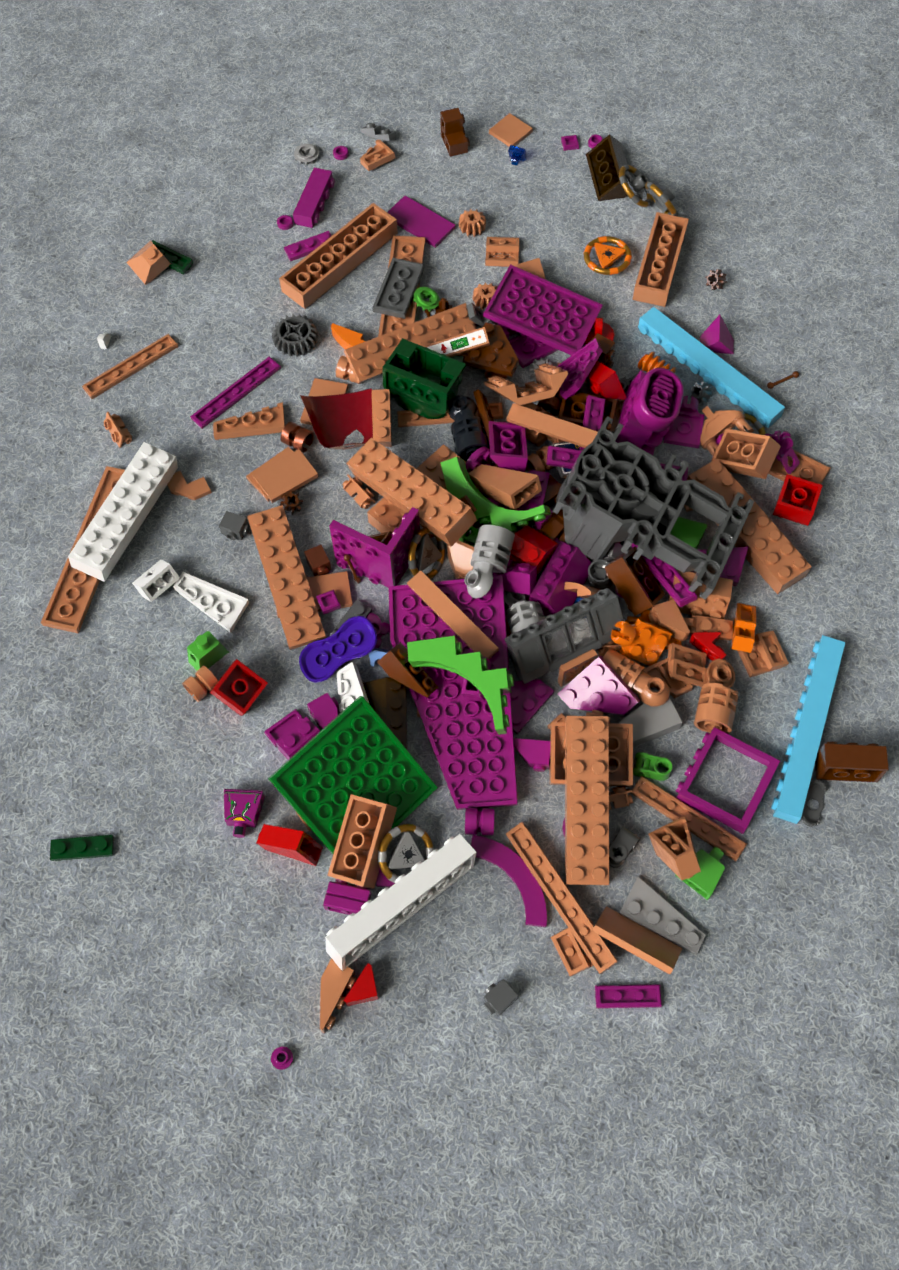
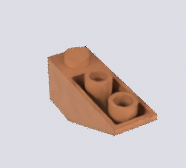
(333, 984)

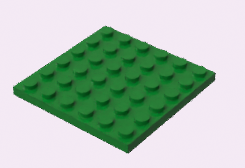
(346, 758)

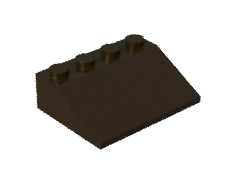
(390, 703)

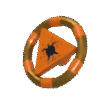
(607, 255)

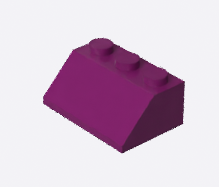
(508, 445)

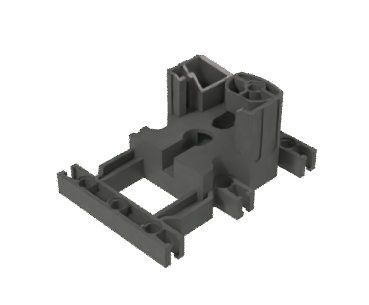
(626, 495)

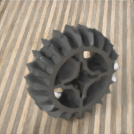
(295, 330)

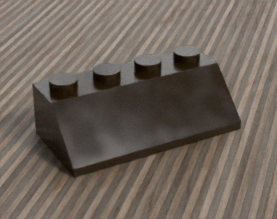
(604, 166)

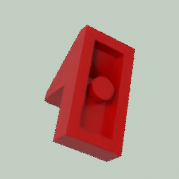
(706, 642)

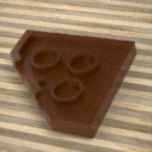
(497, 356)

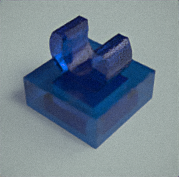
(516, 154)

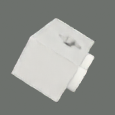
(156, 580)

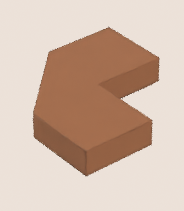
(192, 490)

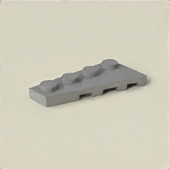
(660, 917)

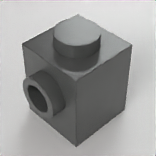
(234, 526)
(499, 997)

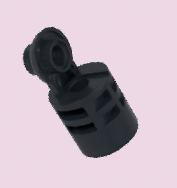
(467, 429)

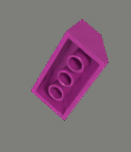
(565, 565)

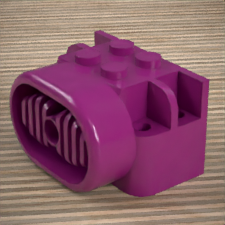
(650, 408)

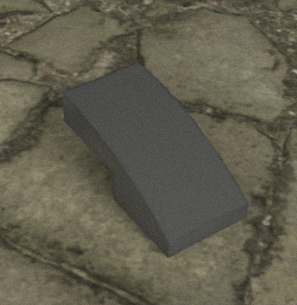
(476, 315)

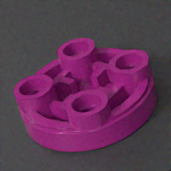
(479, 457)

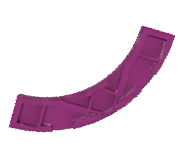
(519, 873)

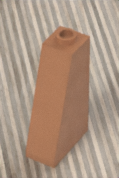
(506, 485)

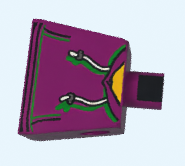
(242, 809)

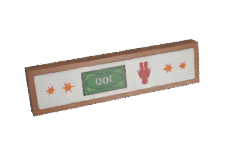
(461, 343)

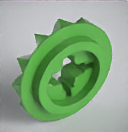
(425, 293)

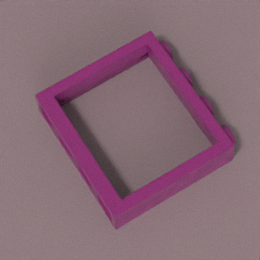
(711, 810)

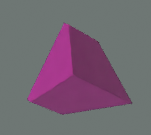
(718, 337)

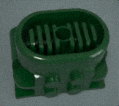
(422, 379)

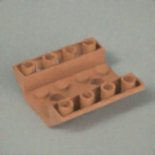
(548, 379)

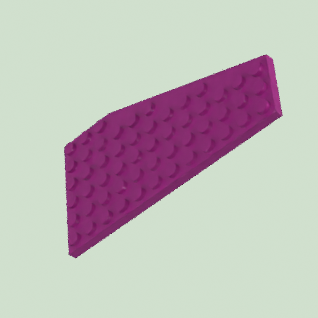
(461, 731)

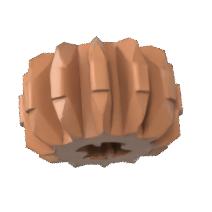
(472, 222)
(483, 295)

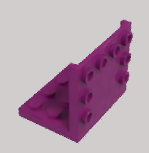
(372, 558)

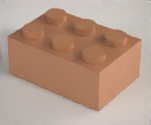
(747, 453)
(714, 605)

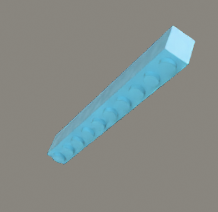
(710, 367)
(809, 729)

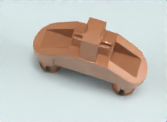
(717, 424)

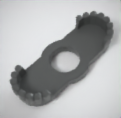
(816, 792)

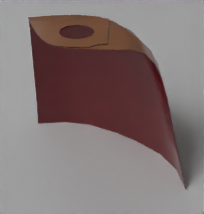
(340, 415)

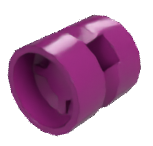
(479, 821)

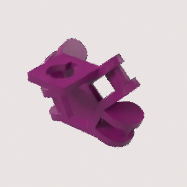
(785, 441)

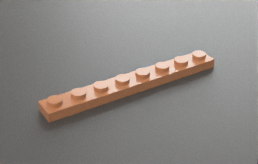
(562, 898)

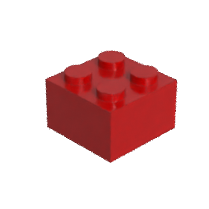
(797, 500)
(238, 687)

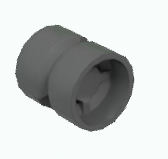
(597, 575)

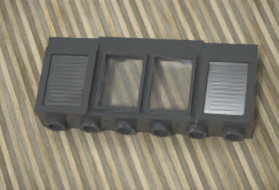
(564, 635)

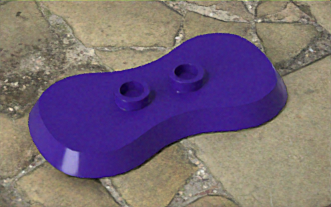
(350, 641)

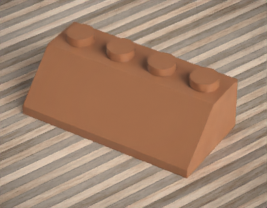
(359, 841)

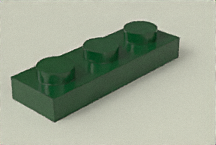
(178, 261)
(81, 847)

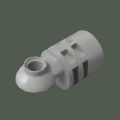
(489, 557)
(521, 611)

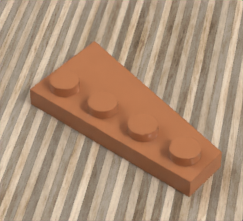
(258, 423)

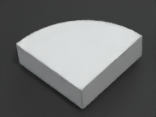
(103, 340)

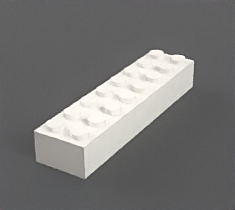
(123, 512)
(399, 901)

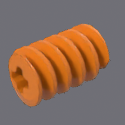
(648, 363)

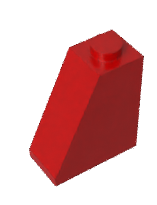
(290, 843)

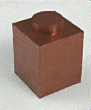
(318, 560)

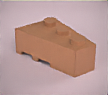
(676, 848)

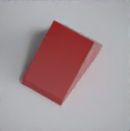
(363, 989)

